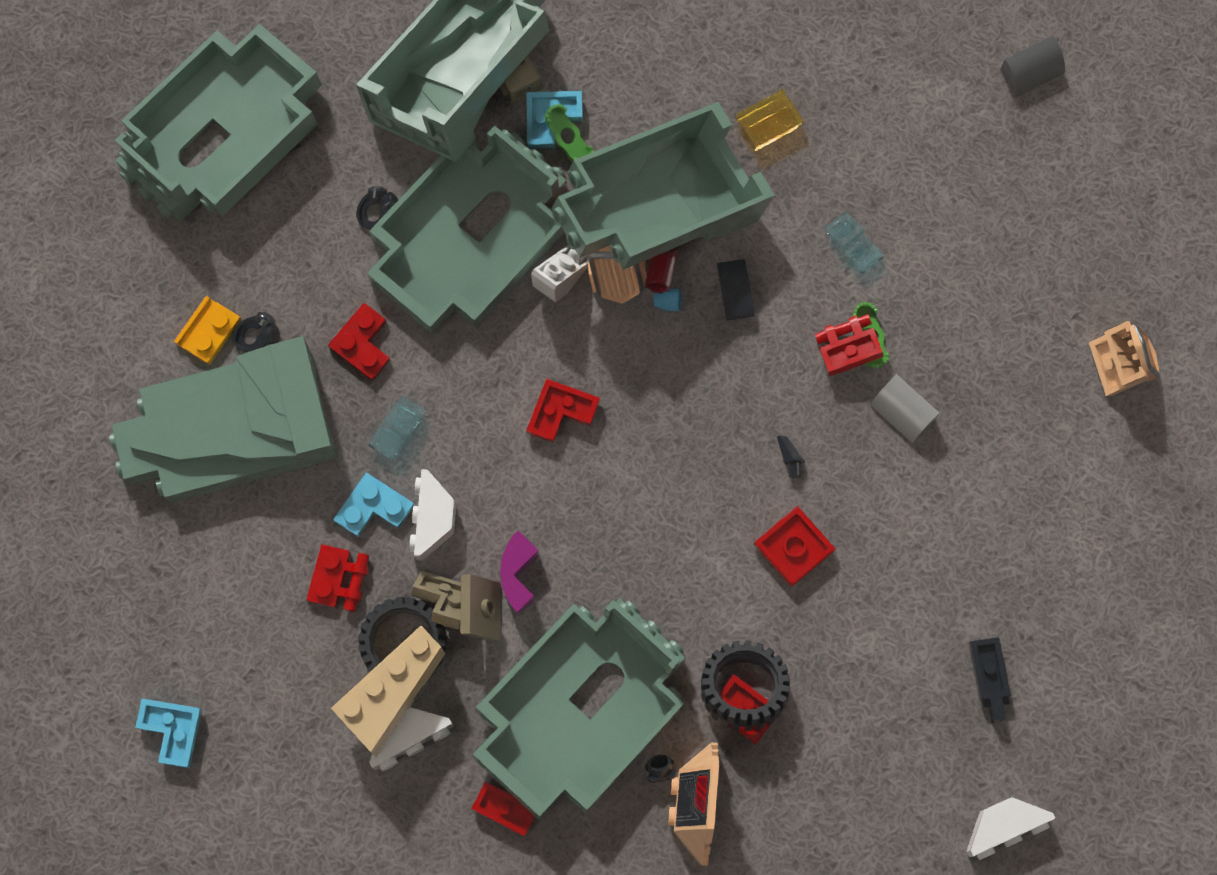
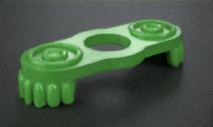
(556, 122)
(867, 308)

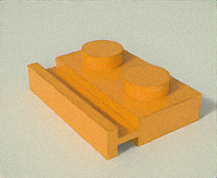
(207, 330)

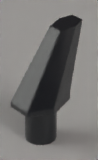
(790, 456)

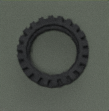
(386, 610)
(751, 654)

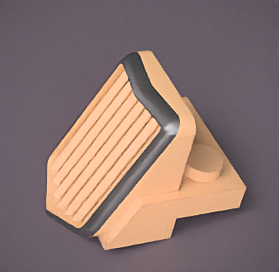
(612, 281)
(1124, 358)

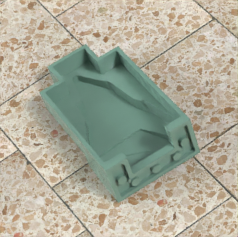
(448, 68)
(660, 190)
(227, 424)

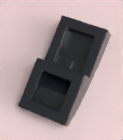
(735, 289)

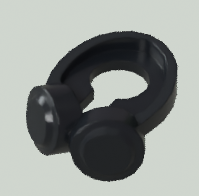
(371, 198)
(269, 335)

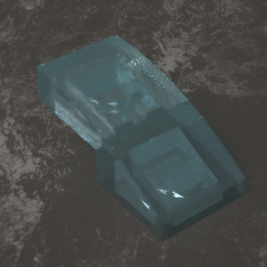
(853, 243)
(396, 428)

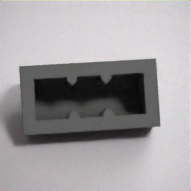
(1034, 66)

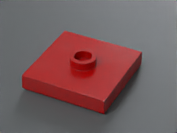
(794, 546)

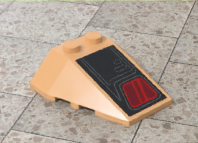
(696, 803)

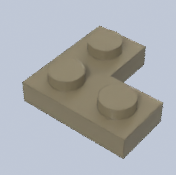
(444, 593)

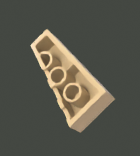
(389, 690)

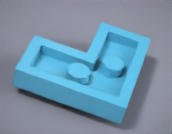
(538, 104)
(372, 498)
(179, 728)

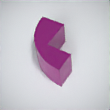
(515, 559)

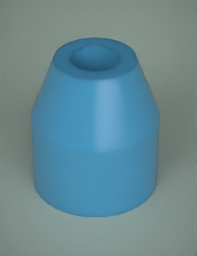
(668, 300)

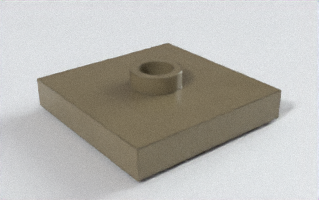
(480, 608)

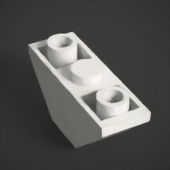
(559, 273)
(433, 516)
(409, 736)
(1005, 824)

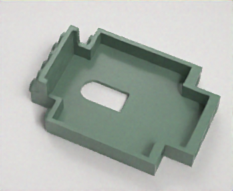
(248, 91)
(438, 265)
(545, 741)

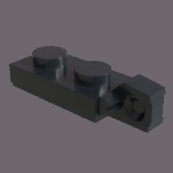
(990, 676)

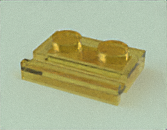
(769, 119)

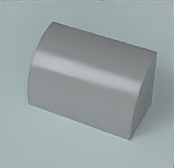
(904, 408)

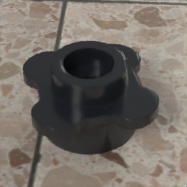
(660, 769)

